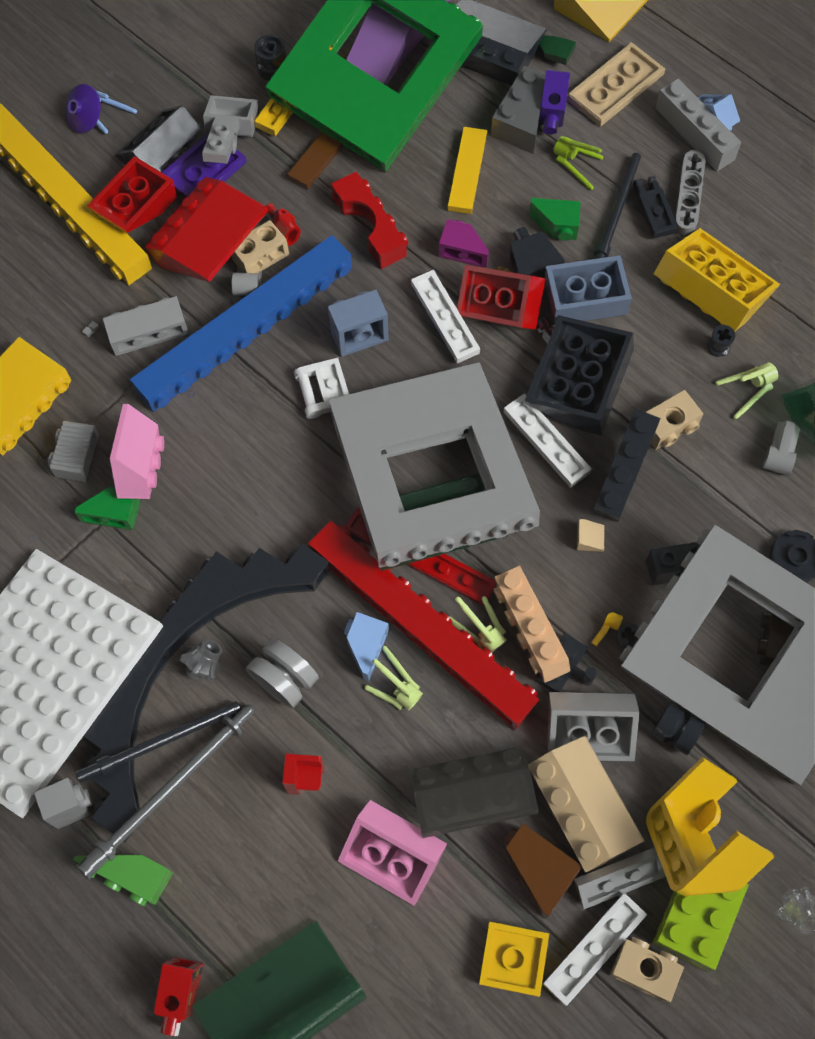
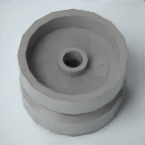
(282, 673)

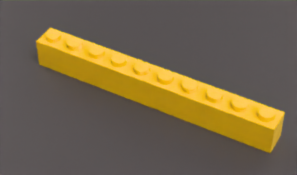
(70, 200)

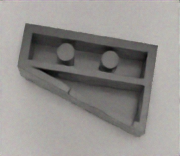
(520, 111)

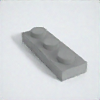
(619, 878)

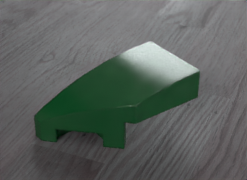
(556, 48)

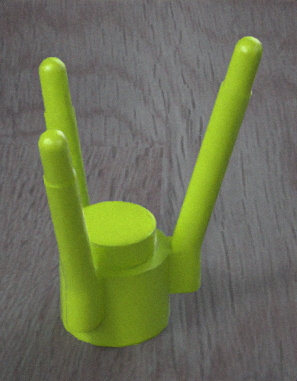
(568, 149)

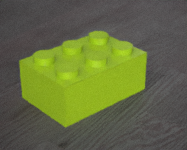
(699, 926)

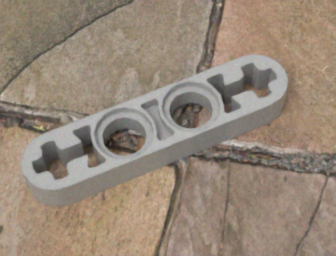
(688, 192)

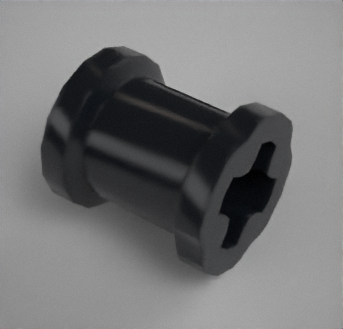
(721, 340)

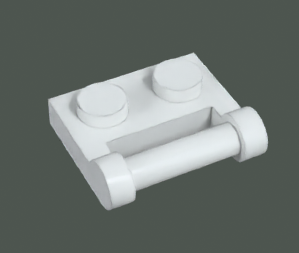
(330, 383)

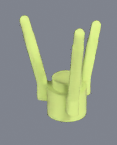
(760, 377)
(490, 637)
(406, 693)

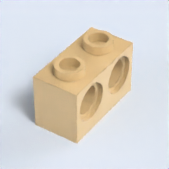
(261, 249)

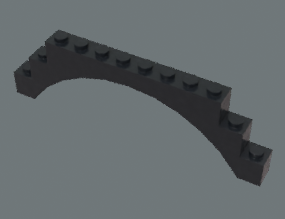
(214, 591)

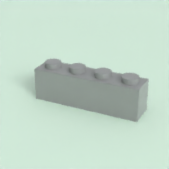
(697, 124)

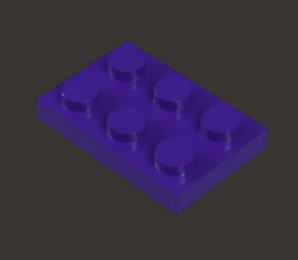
(191, 168)

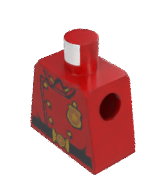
(178, 979)

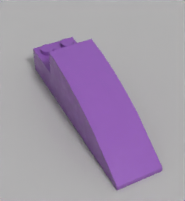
(383, 44)

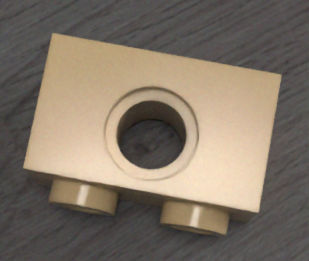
(680, 409)
(665, 976)

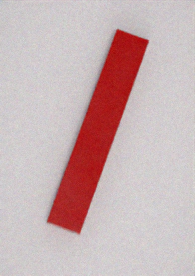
(439, 568)

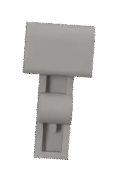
(225, 121)

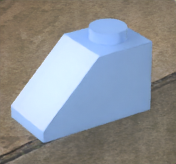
(722, 107)
(366, 641)

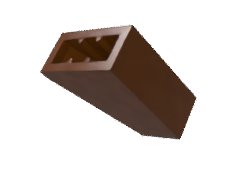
(541, 867)

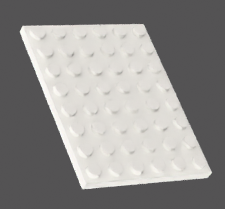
(60, 664)

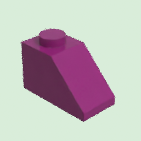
(462, 244)

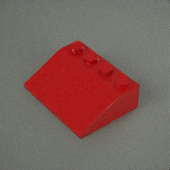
(205, 230)

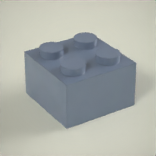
(358, 322)

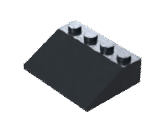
(505, 42)
(581, 373)

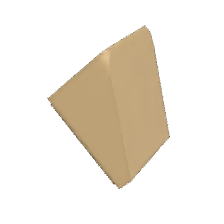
(590, 536)

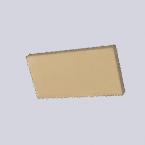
(615, 84)

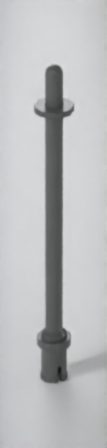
(106, 849)

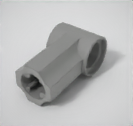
(781, 455)

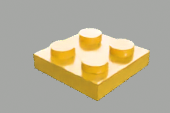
(514, 959)

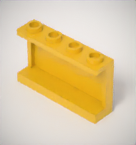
(27, 389)

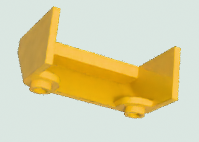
(682, 841)

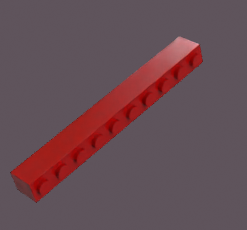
(425, 626)

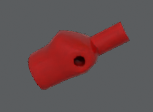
(285, 223)

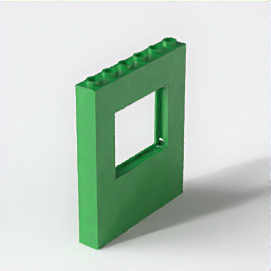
(352, 103)

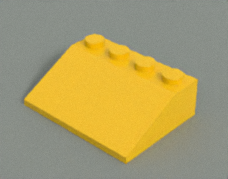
(600, 16)
(715, 279)

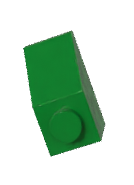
(556, 217)
(109, 510)

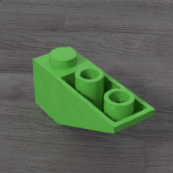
(136, 874)

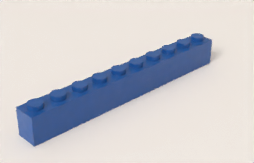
(242, 323)

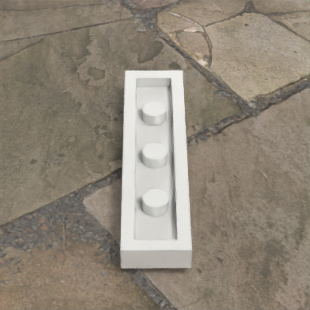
(445, 316)
(547, 441)
(594, 949)

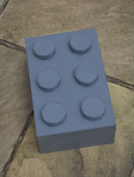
(587, 289)

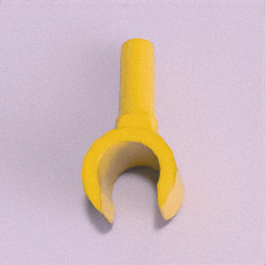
(613, 621)

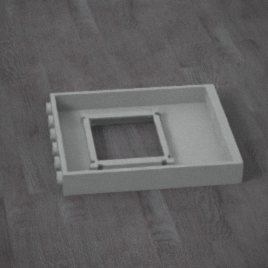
(420, 416)
(782, 713)

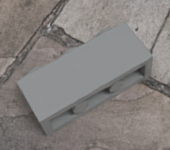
(145, 325)

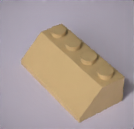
(585, 803)

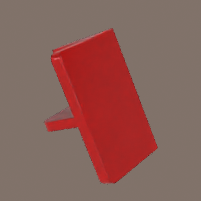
(302, 773)

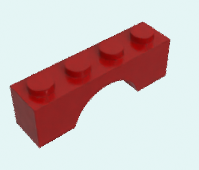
(355, 198)

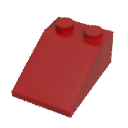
(134, 196)
(500, 296)

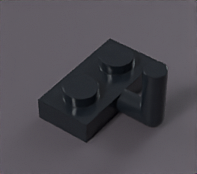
(574, 652)

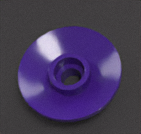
(82, 108)

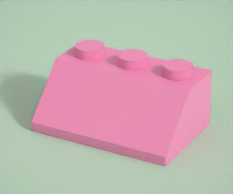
(135, 454)
(391, 852)

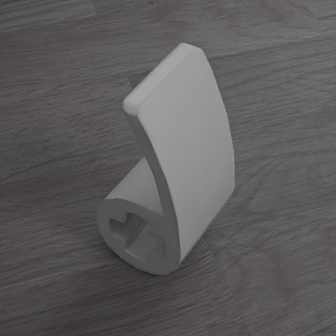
(245, 283)

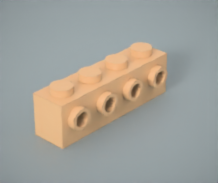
(532, 623)

